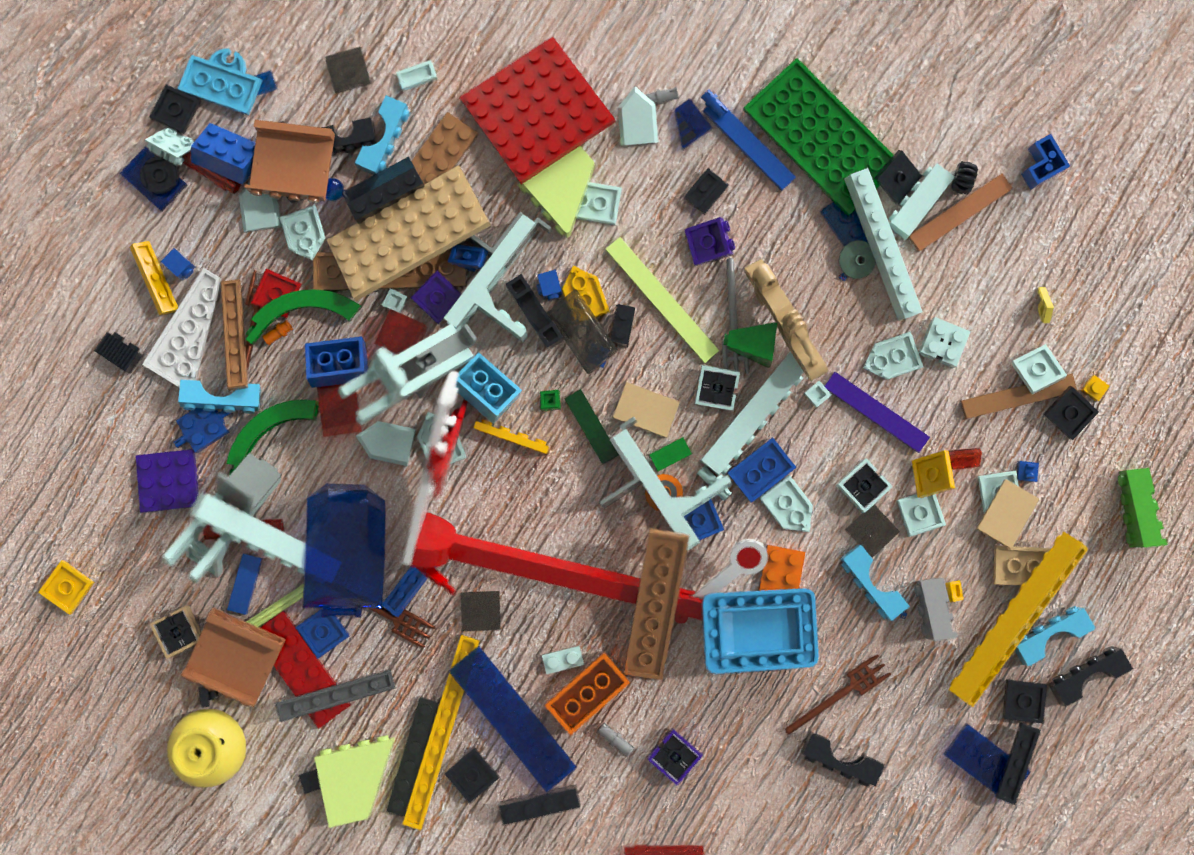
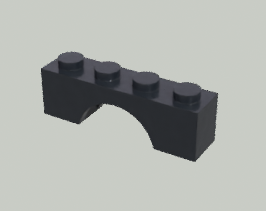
(534, 312)
(1069, 687)
(864, 768)
(528, 808)

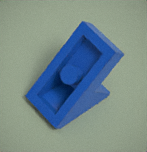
(468, 257)

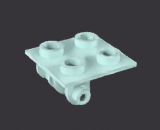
(170, 145)

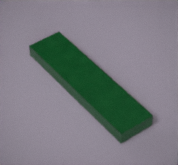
(591, 426)

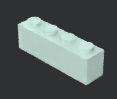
(921, 201)

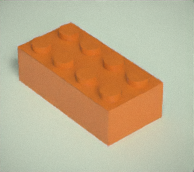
(587, 693)

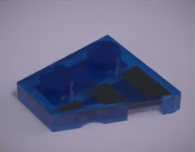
(690, 123)

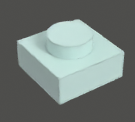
(394, 300)
(817, 394)

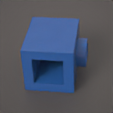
(178, 264)
(549, 285)

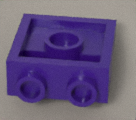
(710, 241)

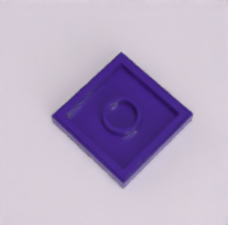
(436, 296)

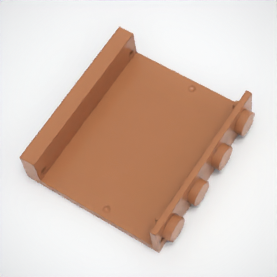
(291, 161)
(233, 657)

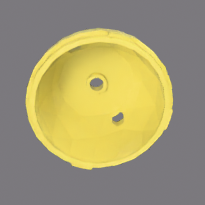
(203, 731)

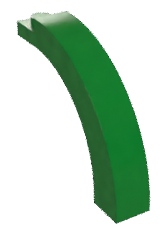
(300, 299)
(267, 420)

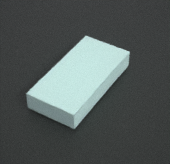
(416, 75)

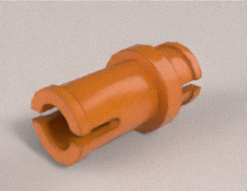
(277, 332)

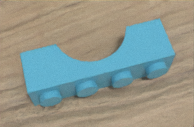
(373, 157)
(193, 396)
(858, 563)
(1074, 622)

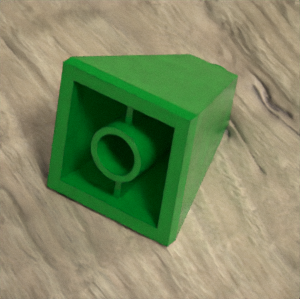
(753, 342)

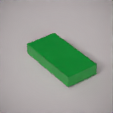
(670, 454)

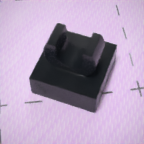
(205, 696)

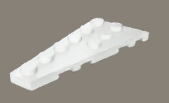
(182, 342)

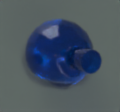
(334, 189)

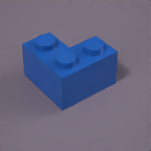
(1049, 162)

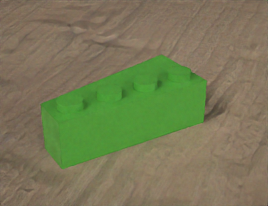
(1140, 509)

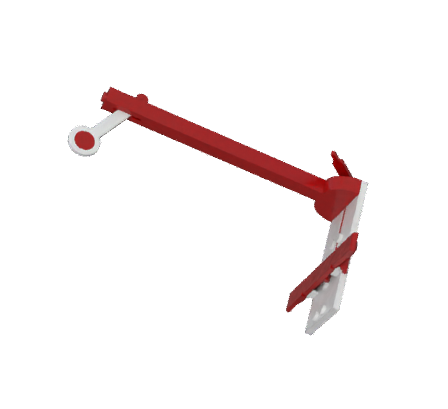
(435, 540)

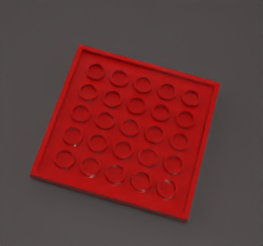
(537, 110)

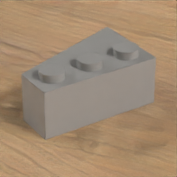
(934, 609)

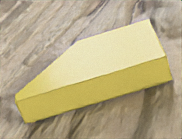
(1045, 307)

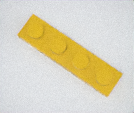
(154, 278)
(504, 433)

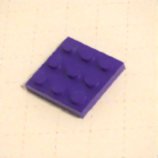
(167, 480)

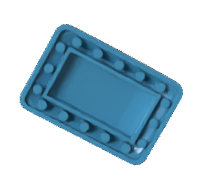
(760, 630)

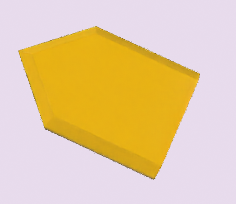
(588, 288)

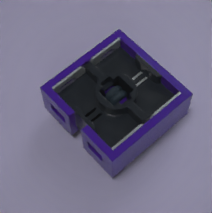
(682, 753)

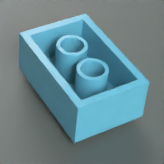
(486, 388)

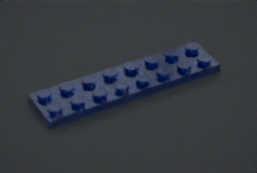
(512, 718)

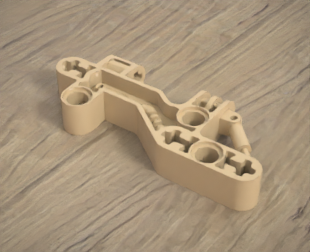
(788, 320)

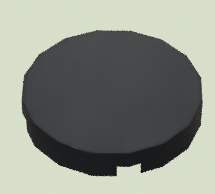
(159, 175)

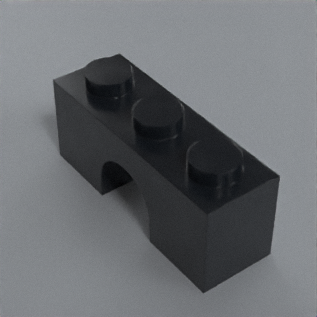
(362, 135)

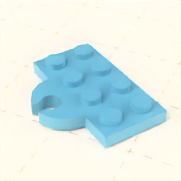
(221, 81)

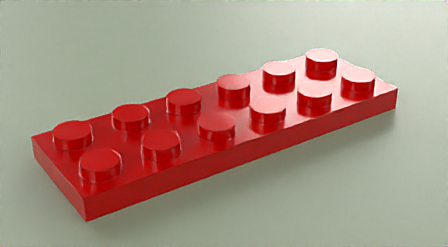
(301, 667)

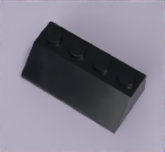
(382, 190)

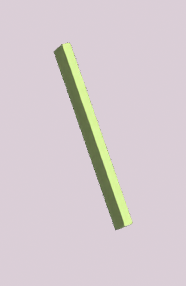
(662, 300)

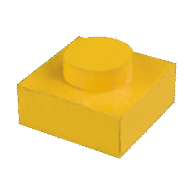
(1095, 388)
(954, 591)

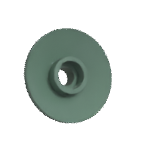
(849, 259)

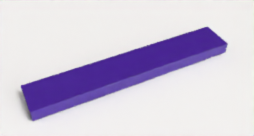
(876, 412)

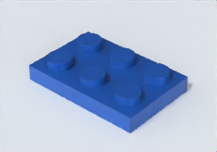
(761, 470)

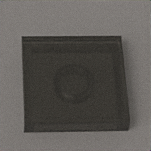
(348, 70)
(872, 530)
(480, 610)

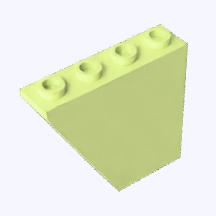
(561, 189)
(352, 778)

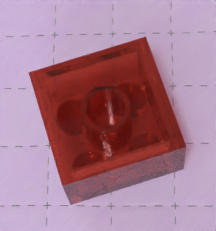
(400, 333)

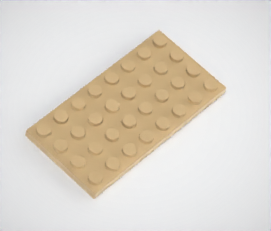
(408, 233)

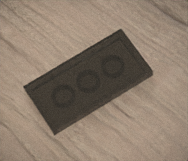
(582, 331)

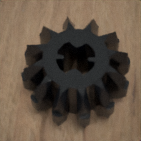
(965, 177)

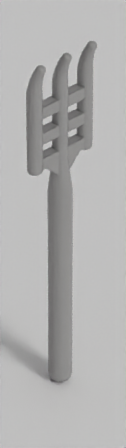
(733, 318)

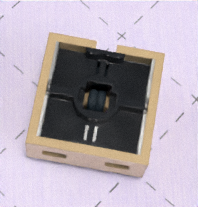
(176, 632)

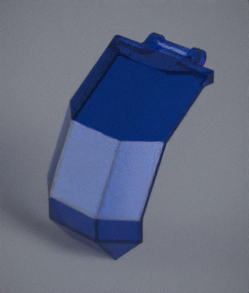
(344, 550)

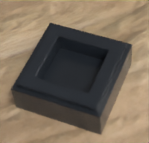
(310, 781)

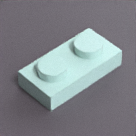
(562, 659)

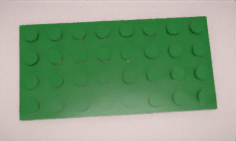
(817, 132)

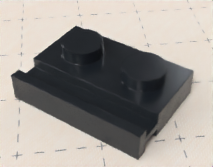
(706, 191)

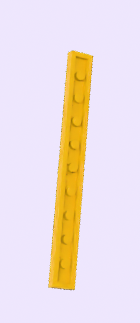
(437, 741)

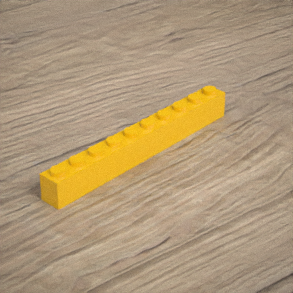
(1018, 618)

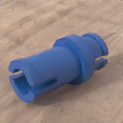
(714, 103)

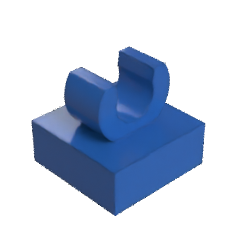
(1027, 471)

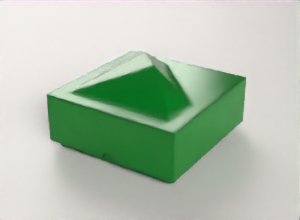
(550, 400)

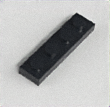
(1017, 763)

